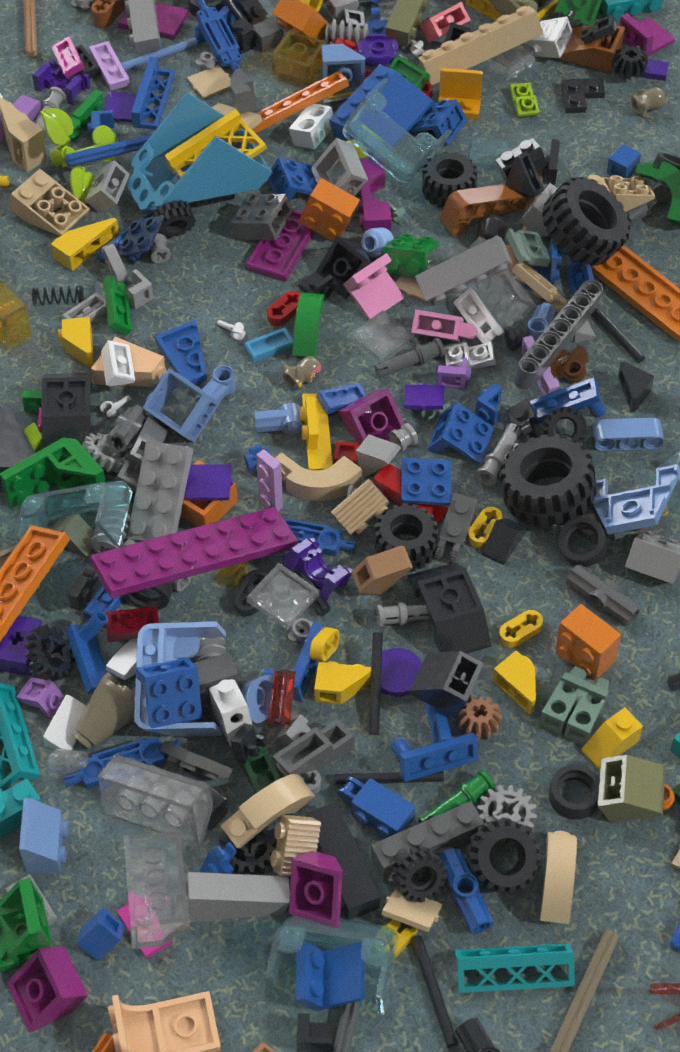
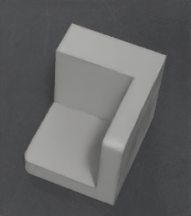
(140, 291)

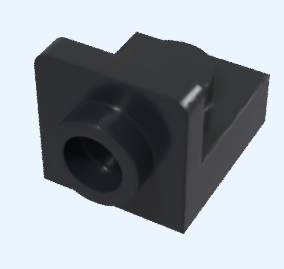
(317, 285)

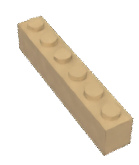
(483, 43)

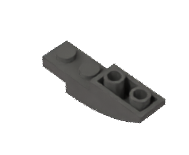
(131, 468)

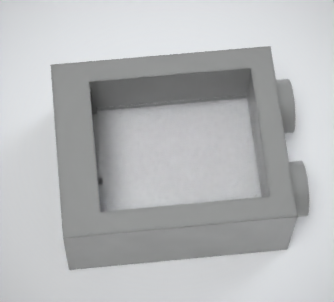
(341, 167)

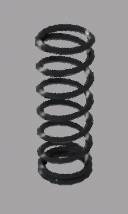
(79, 290)

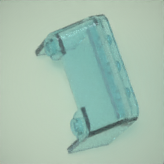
(387, 141)
(109, 498)
(377, 948)

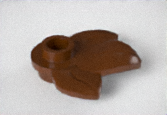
(568, 363)

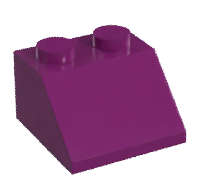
(372, 415)
(316, 888)
(46, 987)

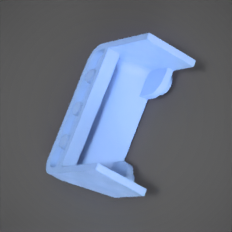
(166, 643)

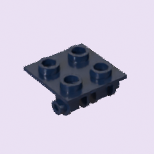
(139, 238)

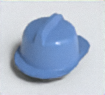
(258, 697)

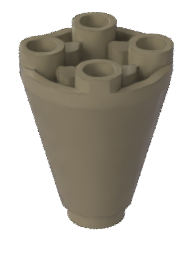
(106, 712)

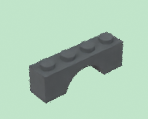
(445, 830)

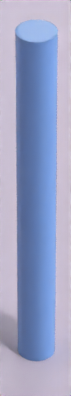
(160, 53)

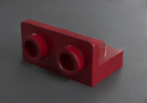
(128, 622)

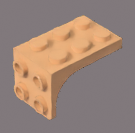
(165, 1026)

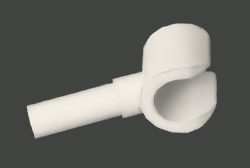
(416, 47)
(236, 330)
(108, 405)

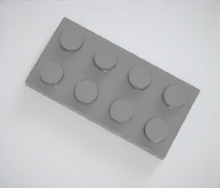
(159, 491)

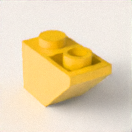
(340, 682)

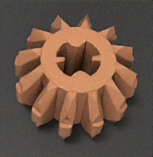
(479, 717)

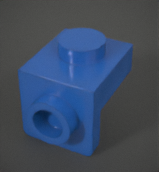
(100, 118)
(487, 403)

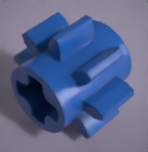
(251, 459)

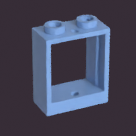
(198, 417)

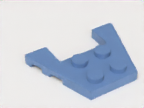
(635, 507)

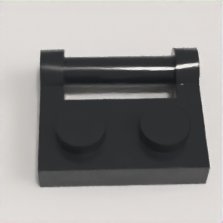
(251, 9)

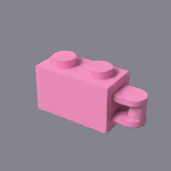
(442, 326)

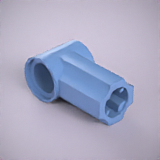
(542, 317)
(221, 384)
(284, 419)

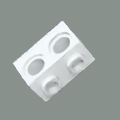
(311, 126)

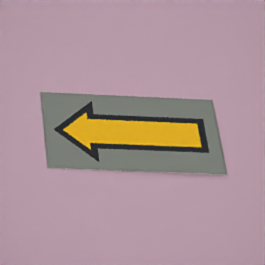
(342, 94)

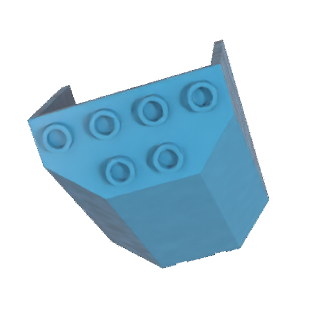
(215, 172)

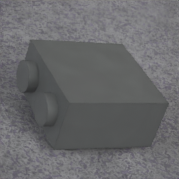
(261, 217)
(213, 671)

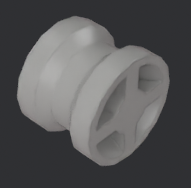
(404, 436)

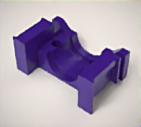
(52, 76)
(308, 560)

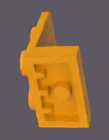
(463, 86)

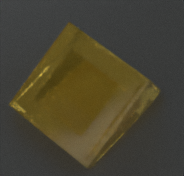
(232, 575)

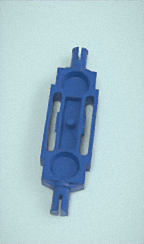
(218, 36)
(327, 539)
(140, 750)

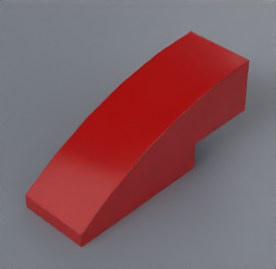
(389, 483)

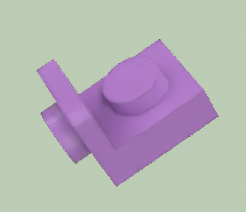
(454, 377)
(41, 694)

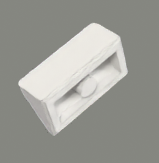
(117, 364)
(62, 727)

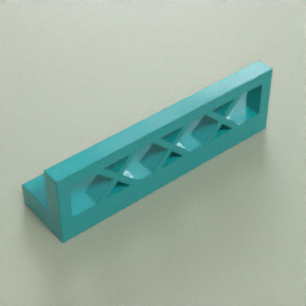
(16, 740)
(518, 957)

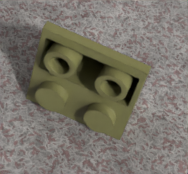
(630, 788)

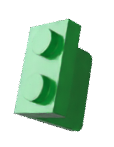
(409, 254)

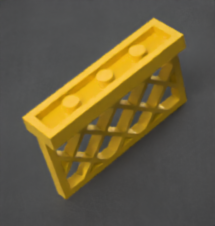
(223, 128)

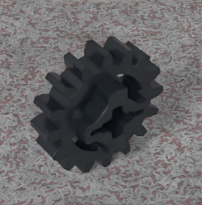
(49, 653)
(261, 844)

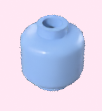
(374, 240)

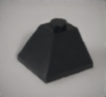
(343, 262)

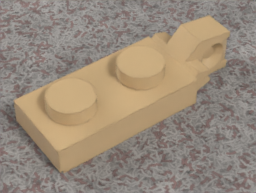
(541, 287)

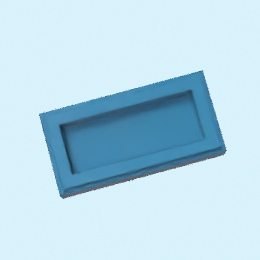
(269, 345)

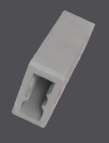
(235, 895)

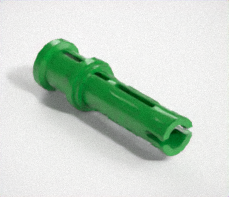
(466, 792)

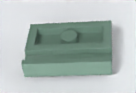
(528, 247)

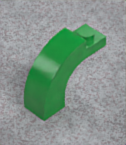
(670, 177)
(307, 324)

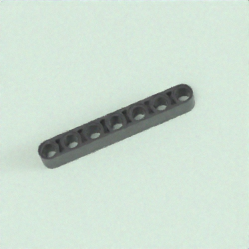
(557, 334)

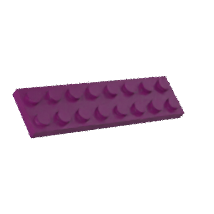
(192, 552)

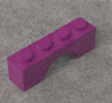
(374, 212)

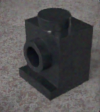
(244, 35)

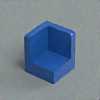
(623, 162)
(100, 934)

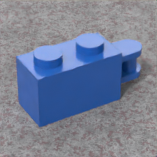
(377, 807)

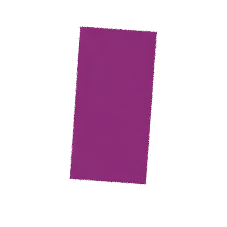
(280, 257)

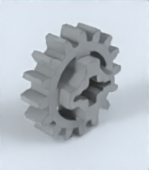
(100, 452)
(508, 803)

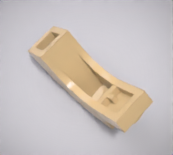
(320, 484)
(266, 806)
(558, 877)

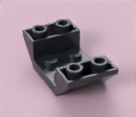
(66, 407)
(453, 608)

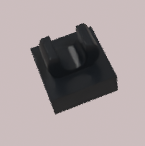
(246, 743)

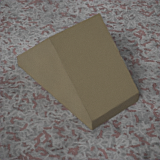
(78, 532)

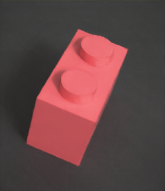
(439, 24)

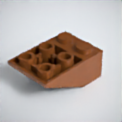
(595, 54)

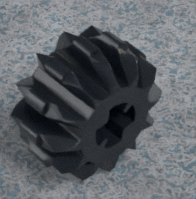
(630, 61)

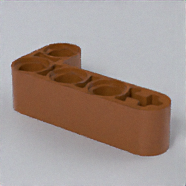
(106, 11)
(477, 203)

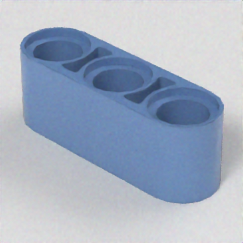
(628, 434)

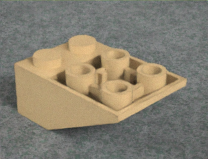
(22, 136)
(630, 191)
(42, 195)

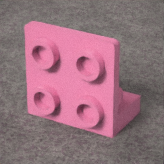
(374, 288)

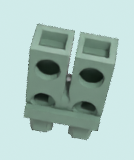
(577, 695)

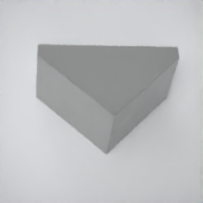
(375, 454)

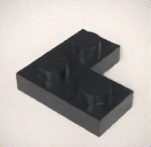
(578, 90)

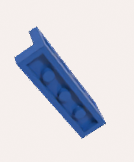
(145, 92)

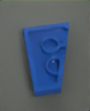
(183, 351)

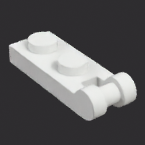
(478, 315)

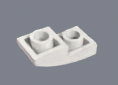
(477, 356)
(124, 661)

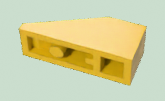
(81, 243)

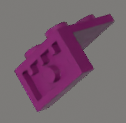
(645, 34)

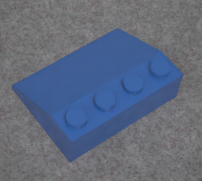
(403, 101)

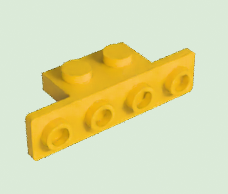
(315, 433)

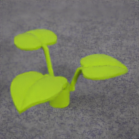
(58, 128)

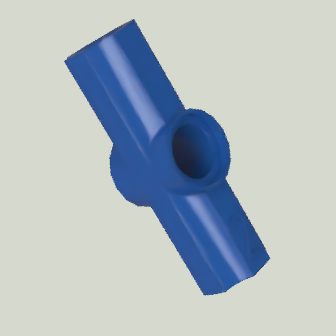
(470, 904)

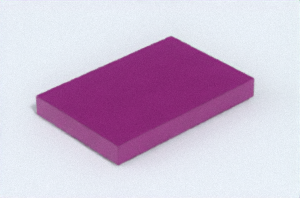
(169, 20)

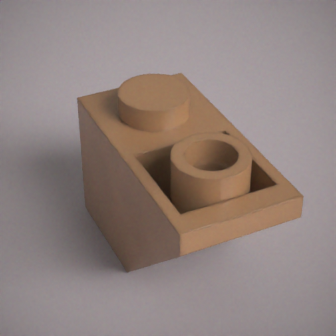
(381, 570)

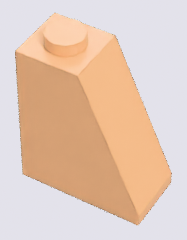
(146, 365)

